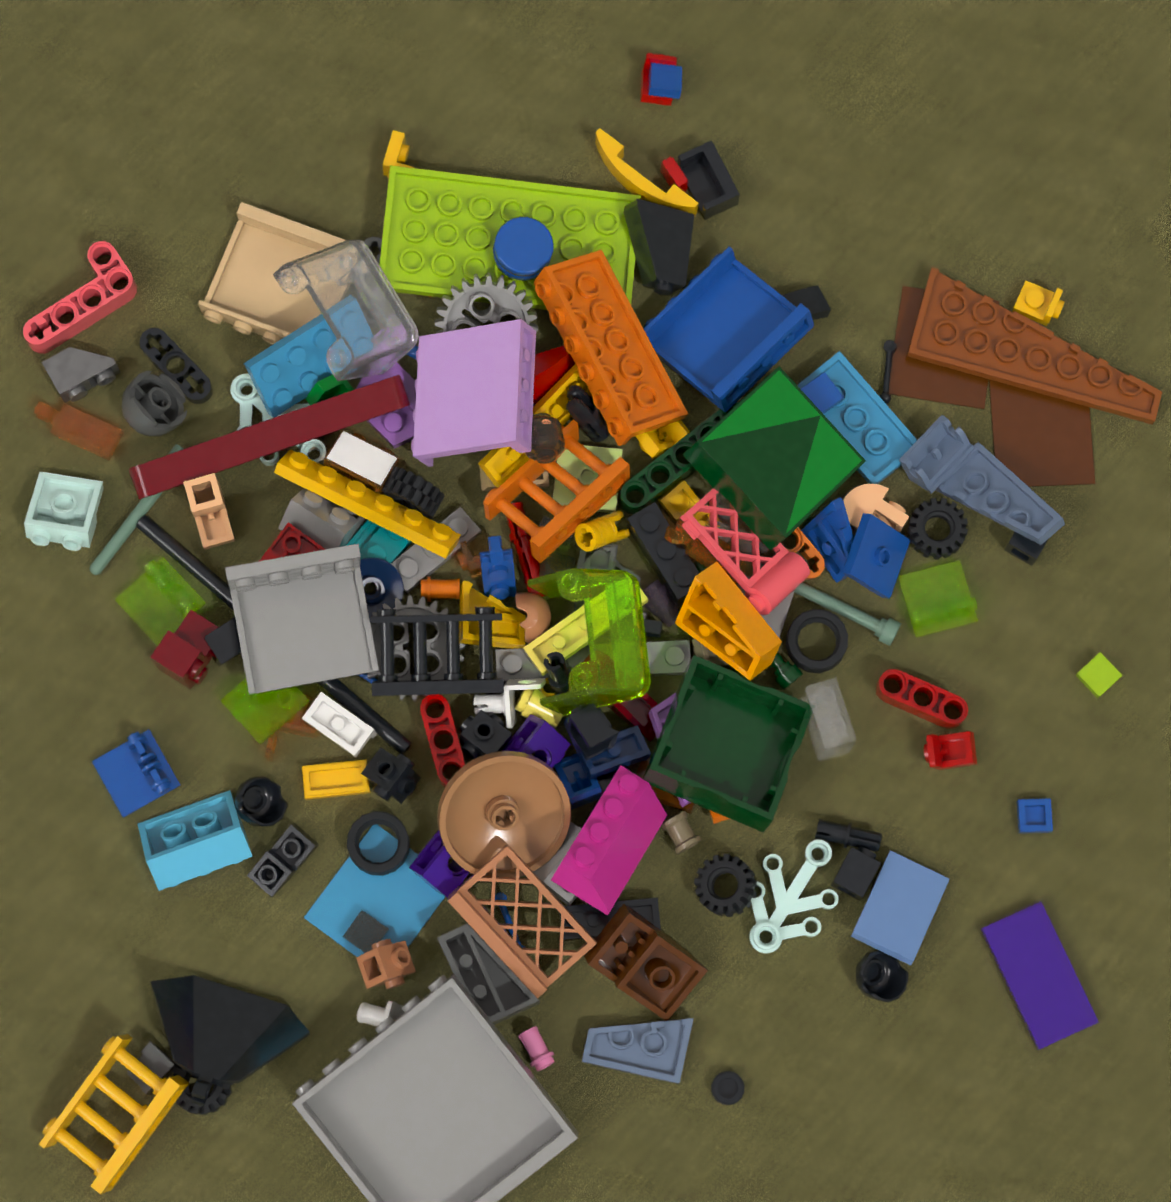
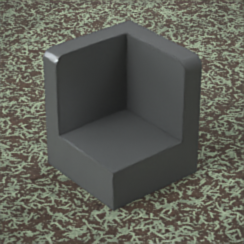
(156, 1061)

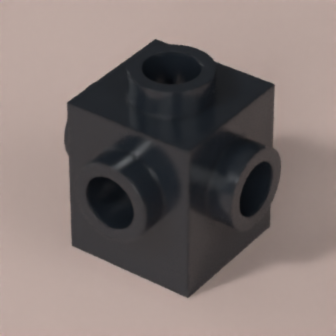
(483, 735)
(391, 776)

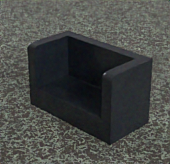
(708, 180)

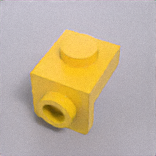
(661, 439)

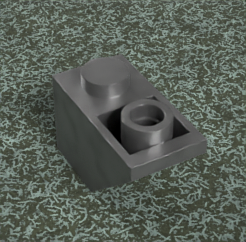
(78, 370)

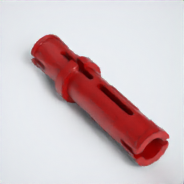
(529, 565)

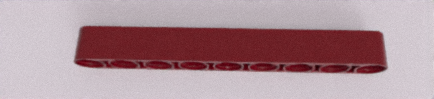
(269, 436)

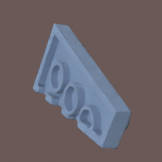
(1000, 495)

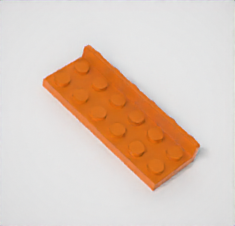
(609, 346)

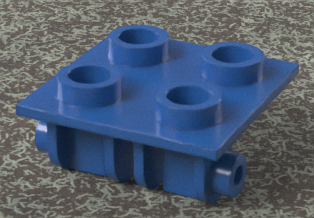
(136, 773)

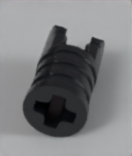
(586, 414)

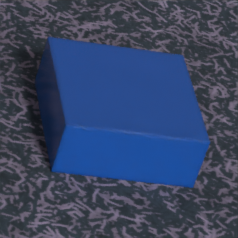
(665, 80)
(823, 393)
(1034, 816)

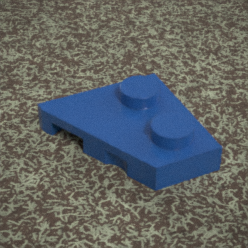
(832, 537)

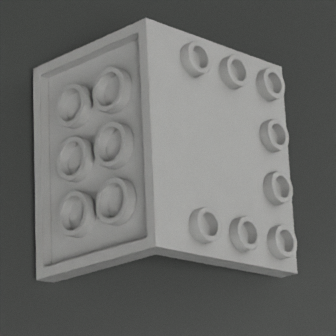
(302, 619)

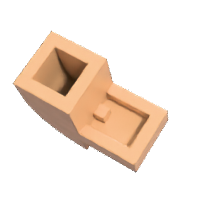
(870, 500)
(209, 511)

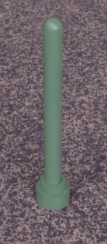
(125, 529)
(883, 628)

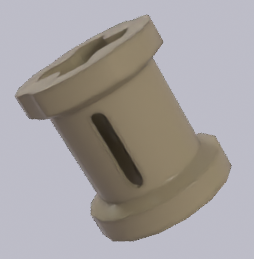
(681, 832)

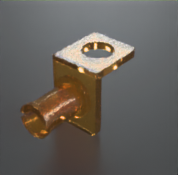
(294, 725)

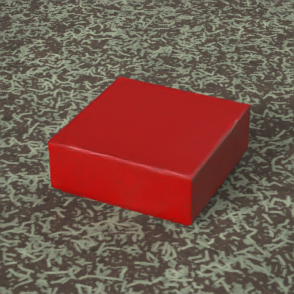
(674, 174)

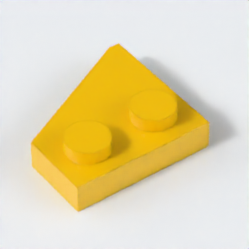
(505, 632)

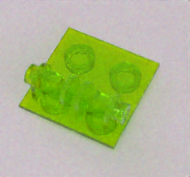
(938, 598)
(159, 600)
(264, 711)

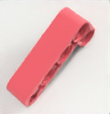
(76, 302)

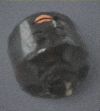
(546, 439)

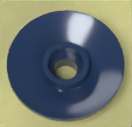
(387, 581)

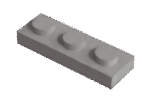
(419, 562)

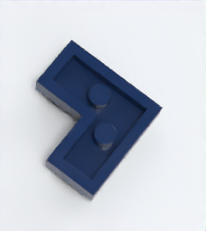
(628, 750)

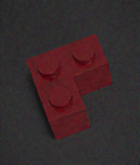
(185, 652)

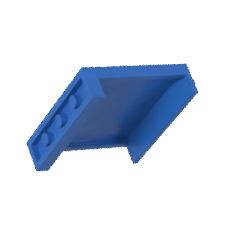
(726, 330)

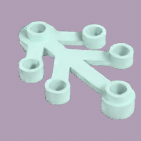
(246, 410)
(788, 902)

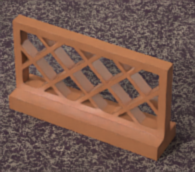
(501, 941)

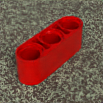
(938, 699)
(439, 726)

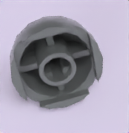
(153, 404)

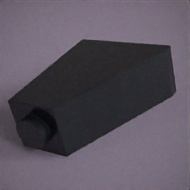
(660, 244)

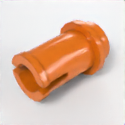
(440, 588)

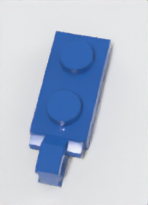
(498, 570)

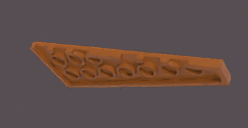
(988, 341)

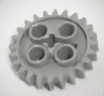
(502, 301)
(435, 647)

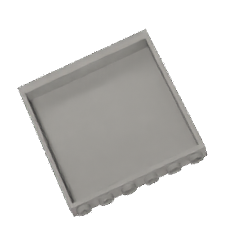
(435, 1106)

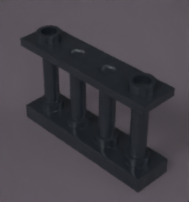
(453, 680)

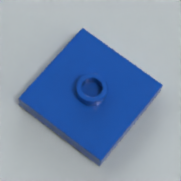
(876, 556)

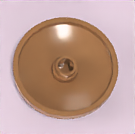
(500, 803)

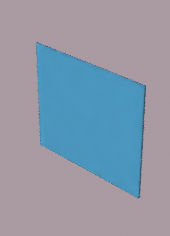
(395, 900)

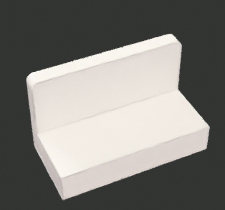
(338, 724)

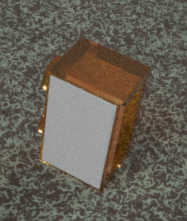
(361, 460)

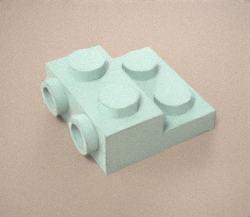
(63, 511)

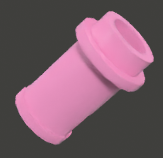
(536, 1049)

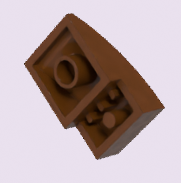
(645, 962)

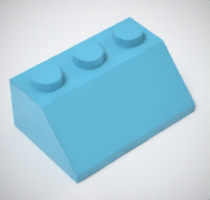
(194, 840)

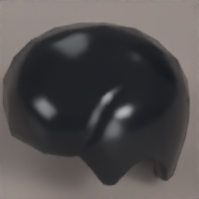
(260, 802)
(881, 976)

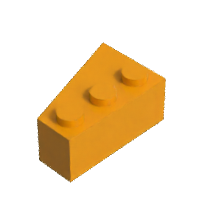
(727, 623)

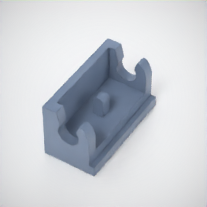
(936, 454)

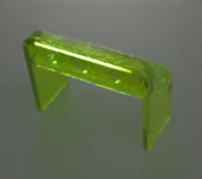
(615, 637)

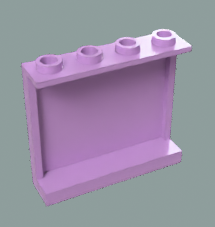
(474, 390)

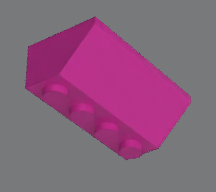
(611, 841)

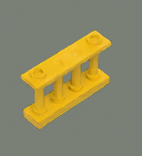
(146, 1117)

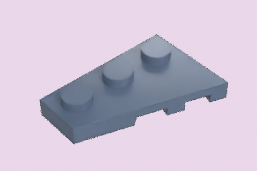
(641, 1049)

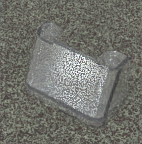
(357, 305)

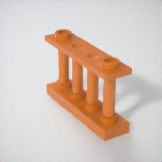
(567, 517)

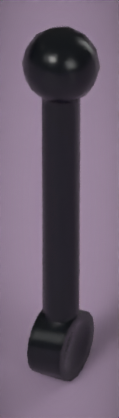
(889, 347)

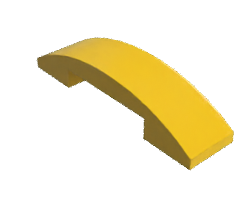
(612, 155)

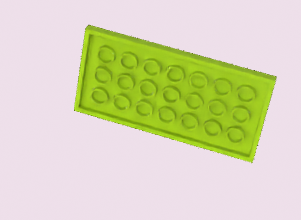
(447, 224)

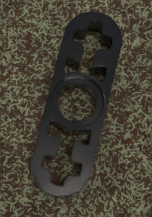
(154, 355)

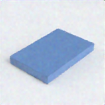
(900, 907)

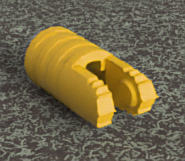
(600, 532)

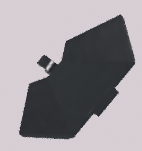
(222, 1030)

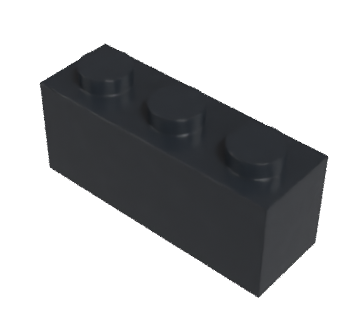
(666, 559)

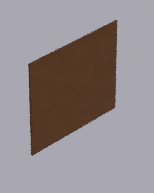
(927, 380)
(1041, 437)

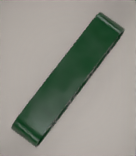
(667, 464)

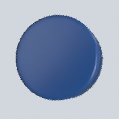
(522, 248)

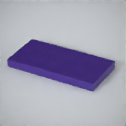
(1039, 975)

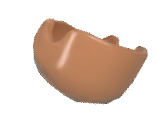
(537, 613)

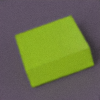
(1098, 675)

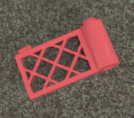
(769, 583)

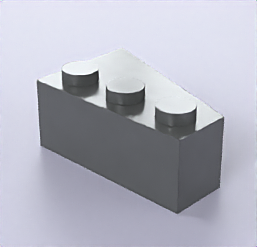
(485, 975)

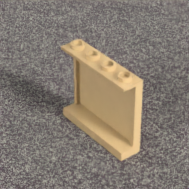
(244, 283)

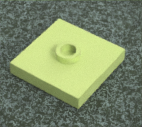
(584, 474)

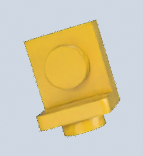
(396, 152)
(1039, 303)

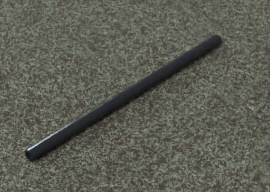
(222, 591)

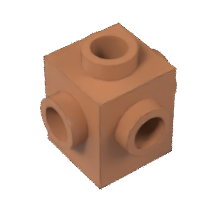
(386, 964)

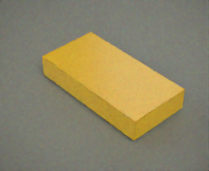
(335, 779)

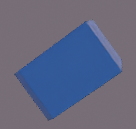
(576, 782)

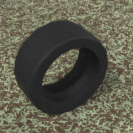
(828, 619)
(361, 825)

